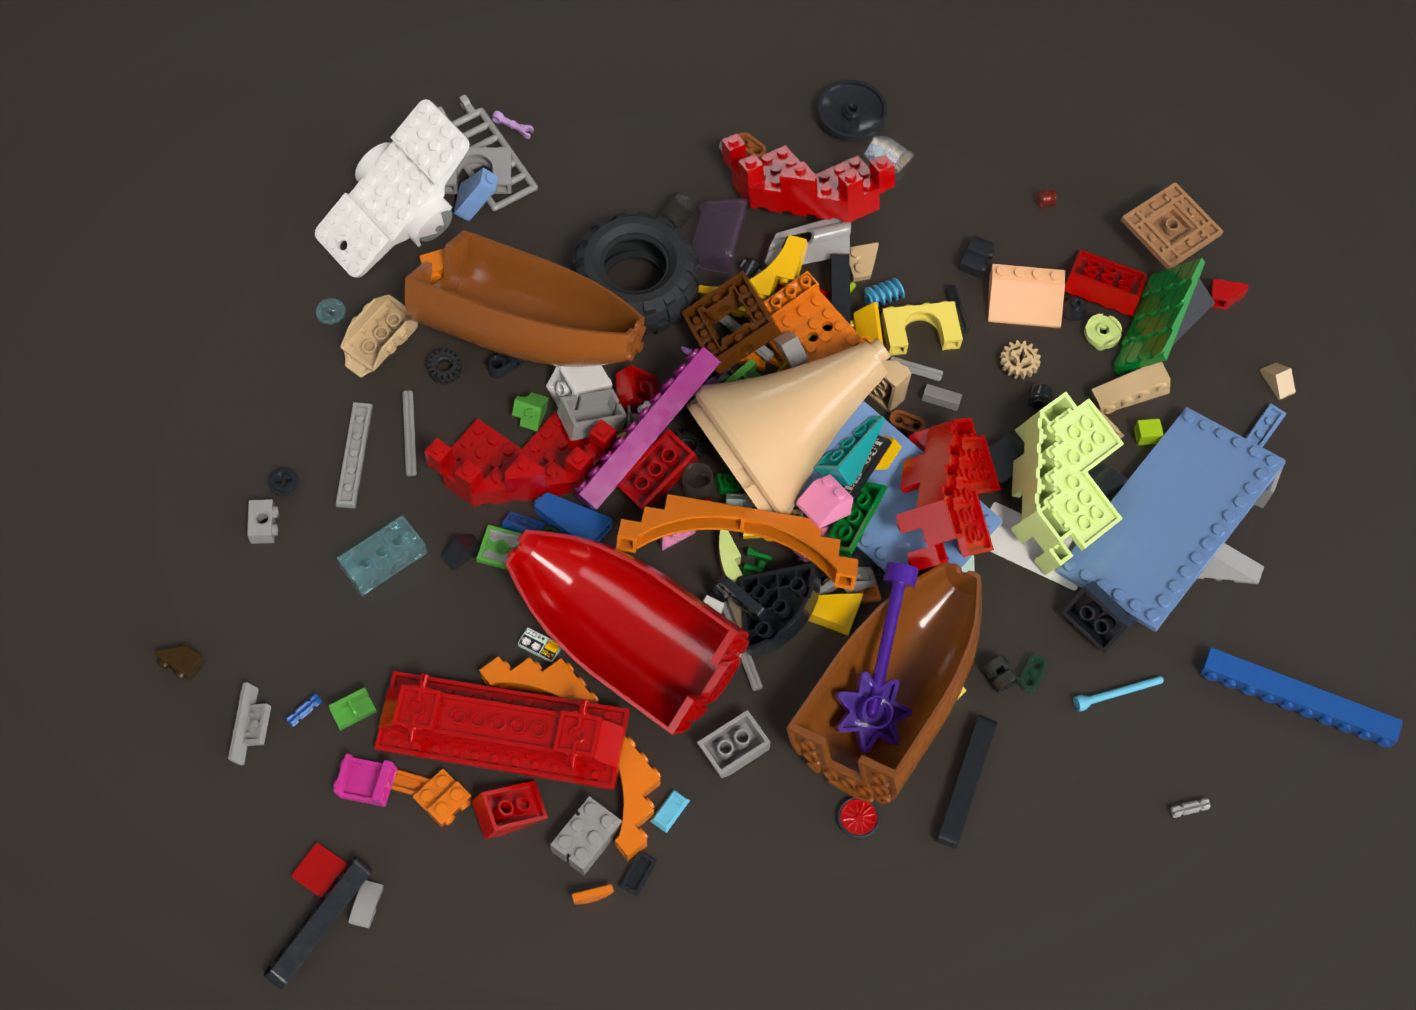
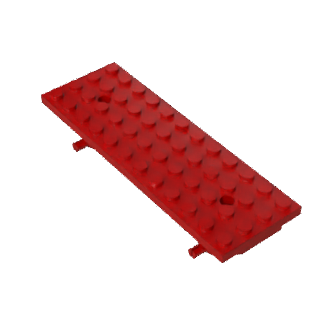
(503, 730)

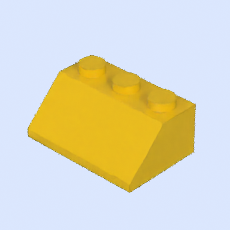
(867, 322)

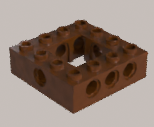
(720, 303)

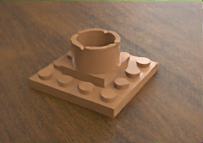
(1171, 226)

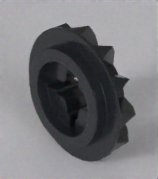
(277, 476)

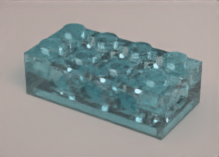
(380, 567)

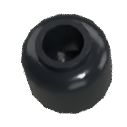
(1039, 396)

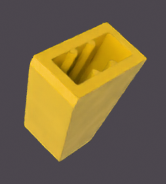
(837, 611)

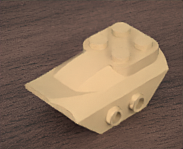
(376, 334)

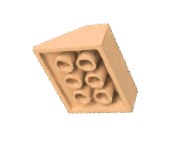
(1026, 295)

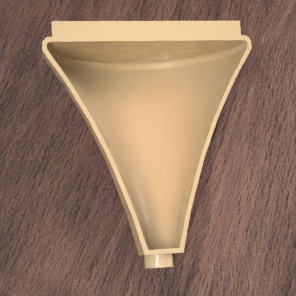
(783, 422)

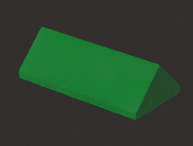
(851, 528)

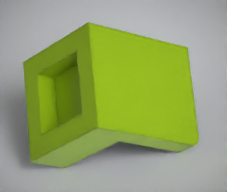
(1148, 431)

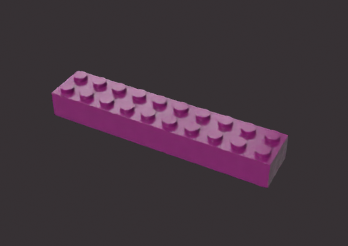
(647, 428)

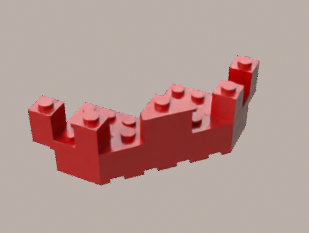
(786, 184)
(492, 469)
(948, 482)

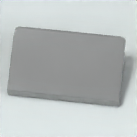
(942, 397)

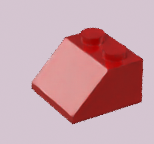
(635, 387)

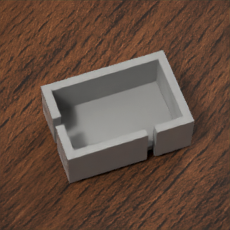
(589, 411)
(586, 835)

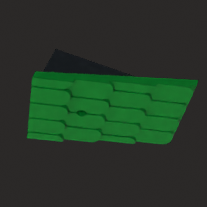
(1167, 310)

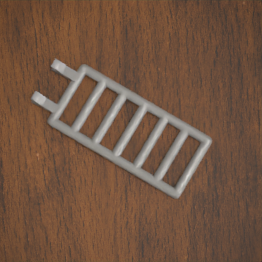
(497, 136)

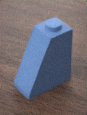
(475, 193)

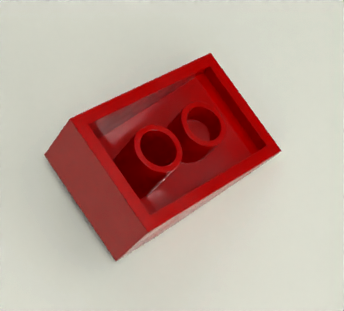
(509, 809)

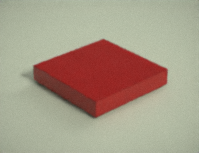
(318, 870)

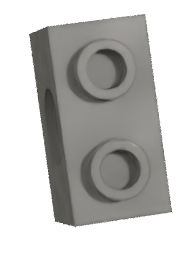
(259, 511)

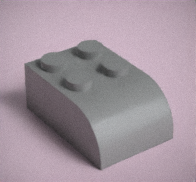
(734, 744)

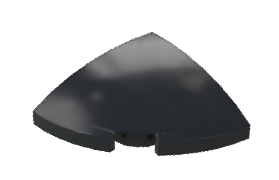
(720, 378)

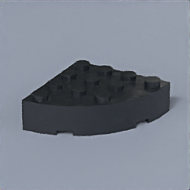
(788, 601)

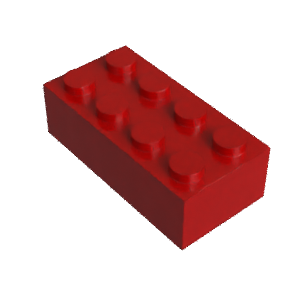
(657, 470)

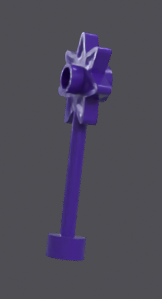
(872, 707)

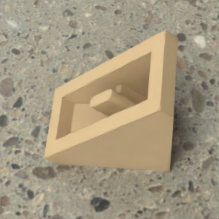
(1279, 379)

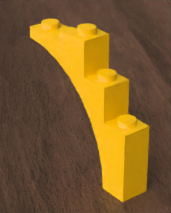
(782, 269)

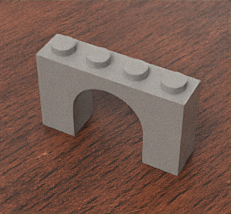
(496, 159)

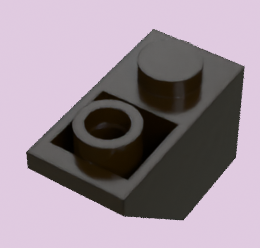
(181, 660)

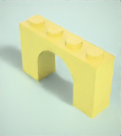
(940, 315)

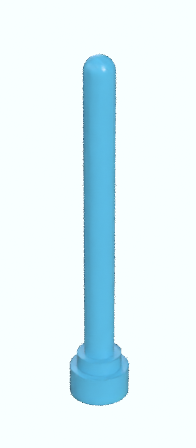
(1083, 702)

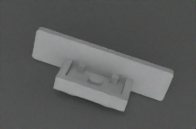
(249, 725)

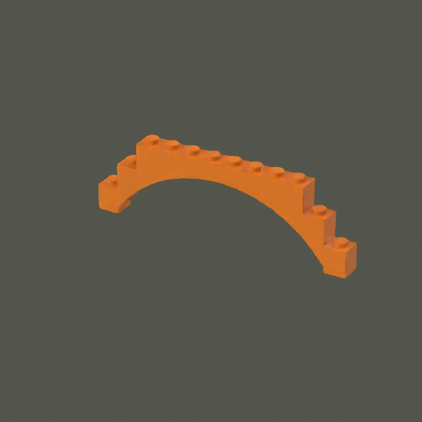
(691, 514)
(635, 773)

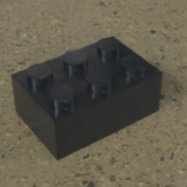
(1098, 616)

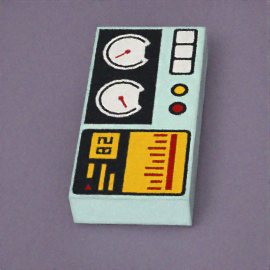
(539, 645)

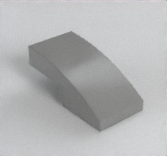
(365, 904)

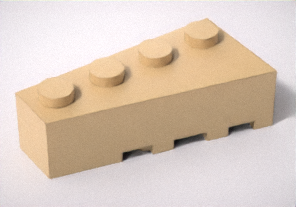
(1132, 388)

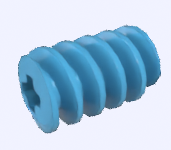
(883, 291)

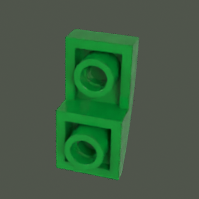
(727, 483)

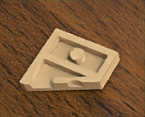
(862, 261)

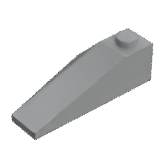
(1234, 566)

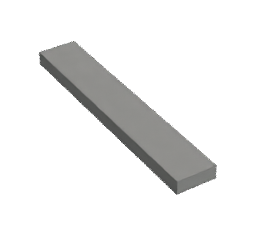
(354, 455)

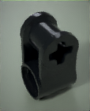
(505, 363)

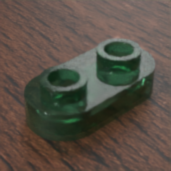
(1032, 674)

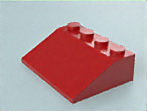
(1105, 282)

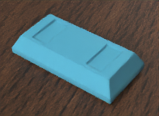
(669, 810)

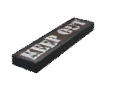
(877, 452)

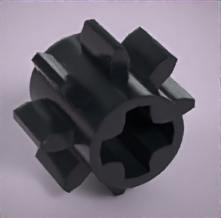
(751, 267)

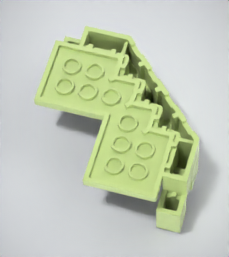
(1054, 479)

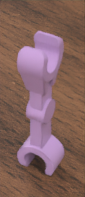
(499, 118)

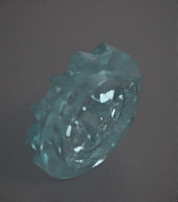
(333, 305)

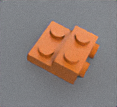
(443, 798)

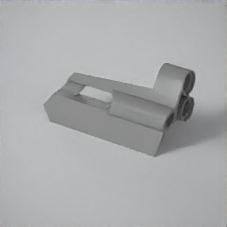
(826, 238)

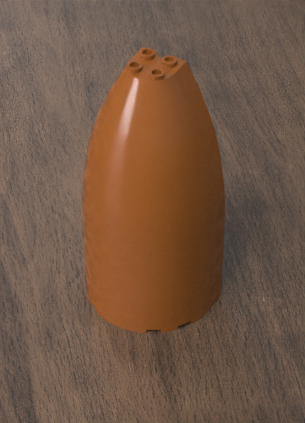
(523, 306)
(929, 659)

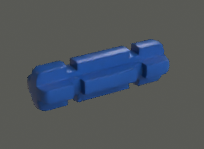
(303, 710)

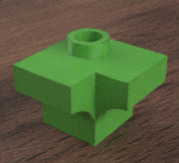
(530, 410)

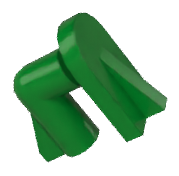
(760, 568)

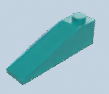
(849, 459)

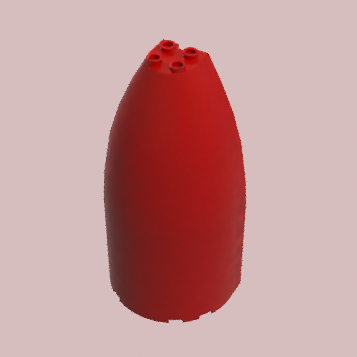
(628, 625)

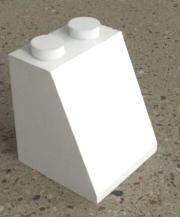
(577, 381)

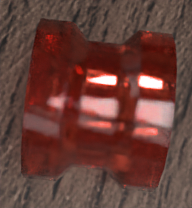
(1047, 198)

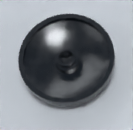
(852, 110)

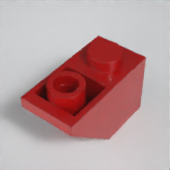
(1226, 293)

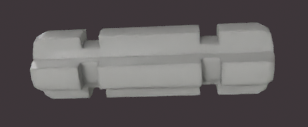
(1190, 807)

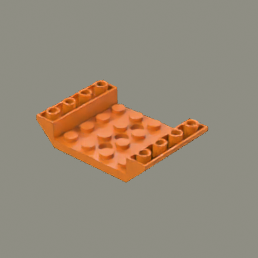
(804, 312)

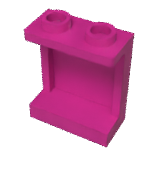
(365, 780)

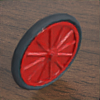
(858, 818)

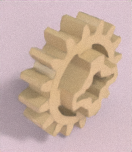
(1029, 359)

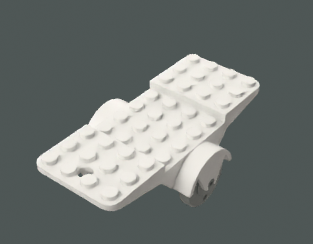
(396, 192)

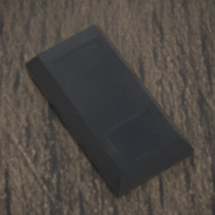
(638, 873)

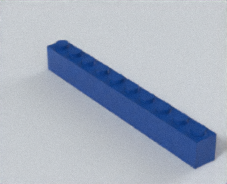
(1301, 698)

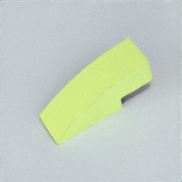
(729, 557)

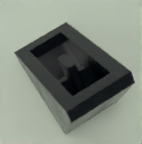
(461, 551)

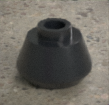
(1074, 309)

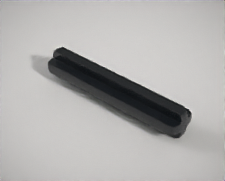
(954, 296)

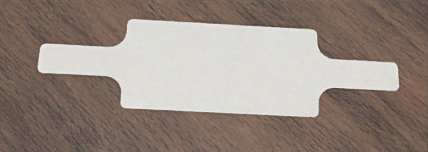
(1009, 547)

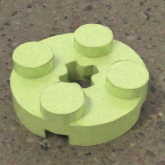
(1100, 340)

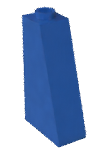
(571, 517)

